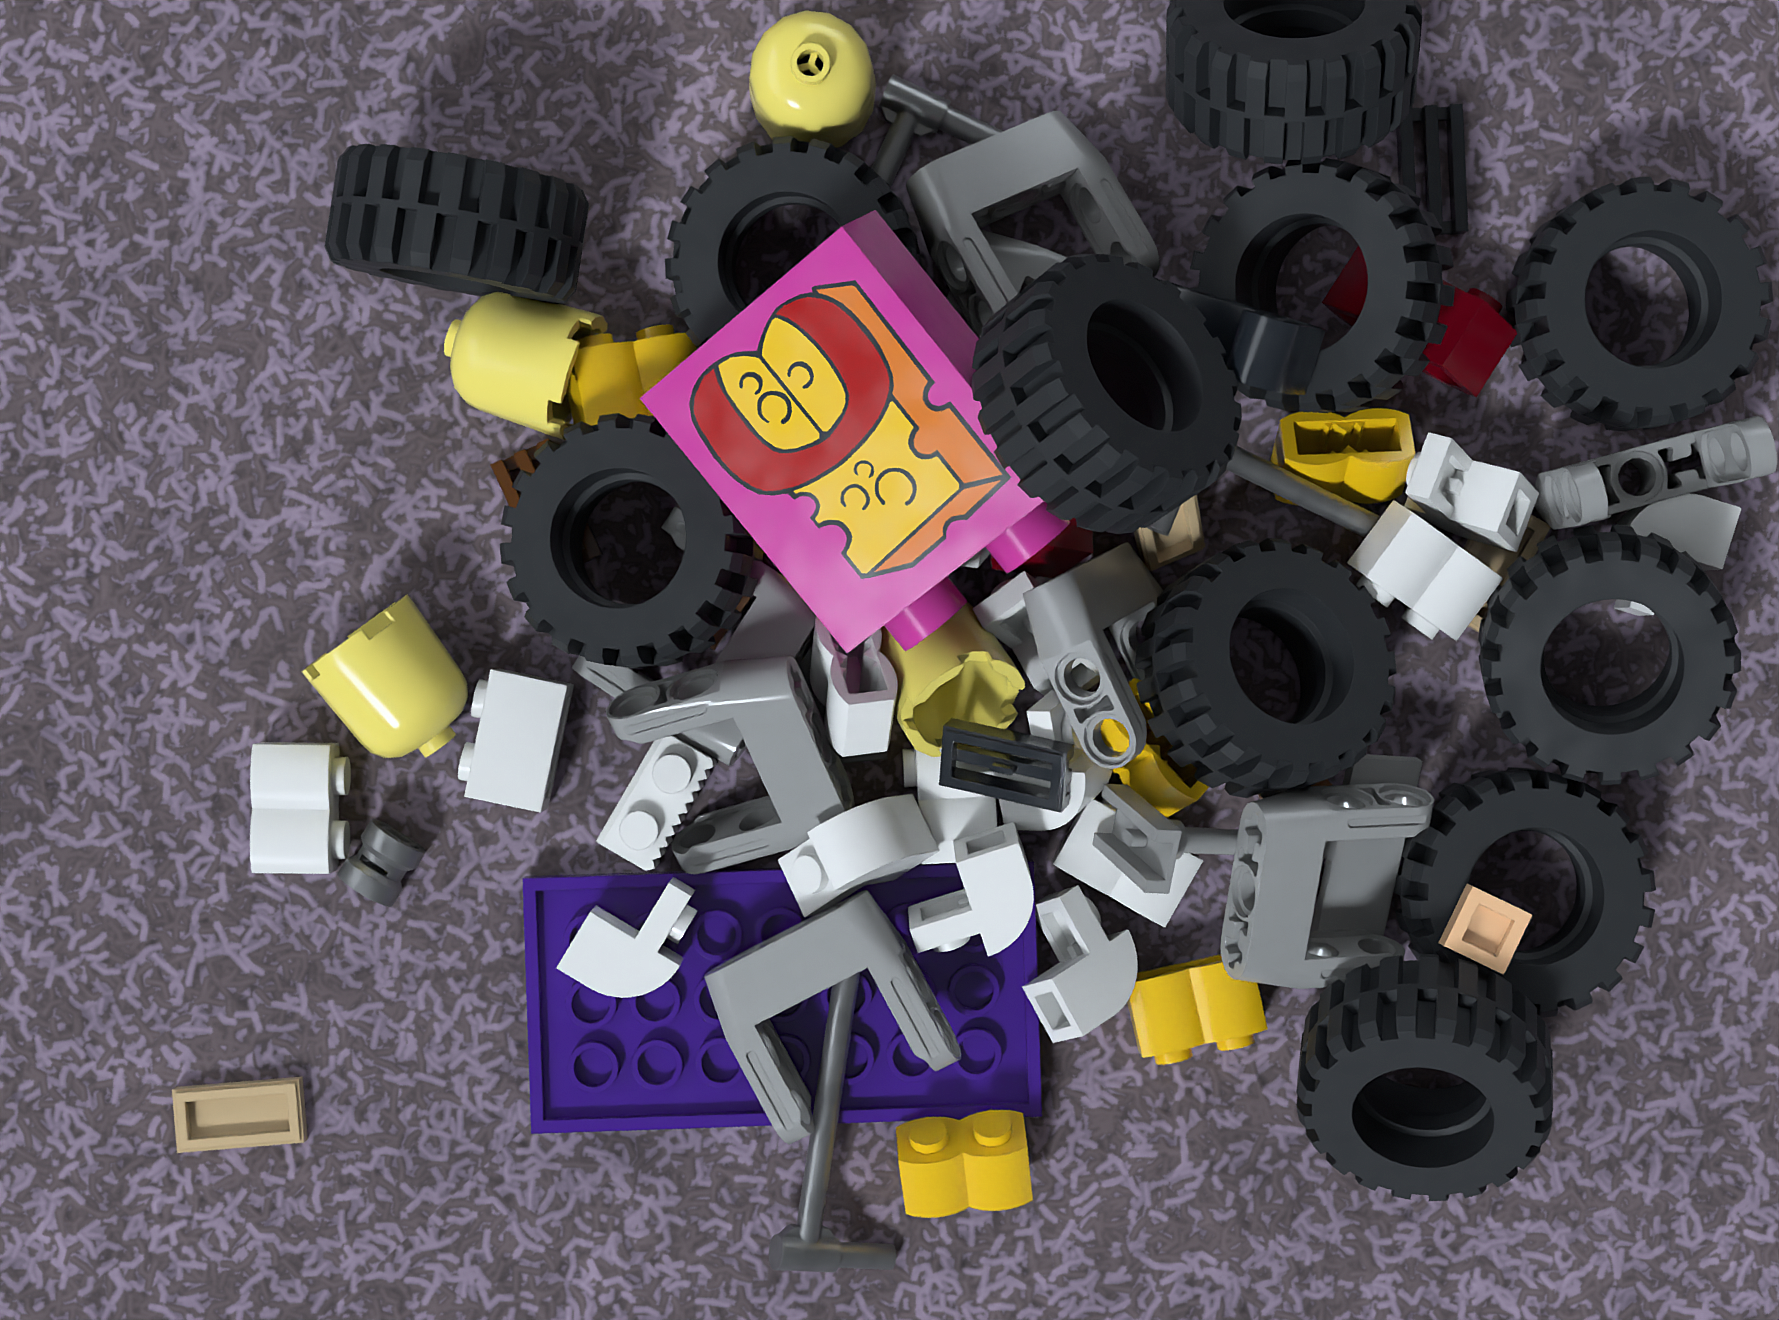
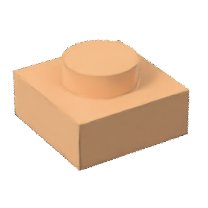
(1485, 929)

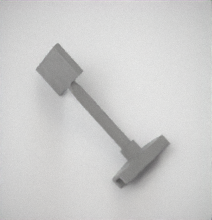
(1356, 874)

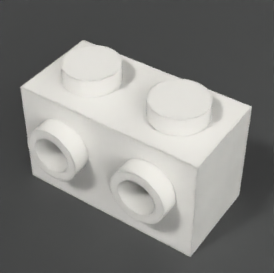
(515, 739)

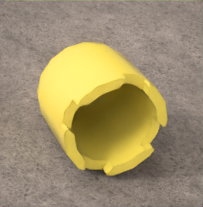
(822, 106)
(518, 357)
(950, 675)
(393, 683)

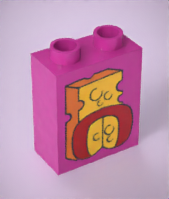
(854, 438)

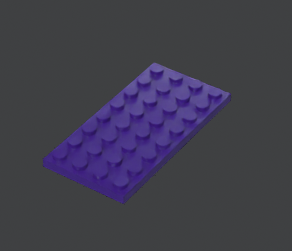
(666, 1057)

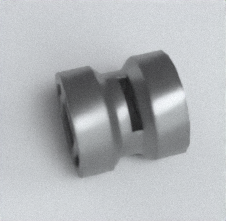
(381, 863)

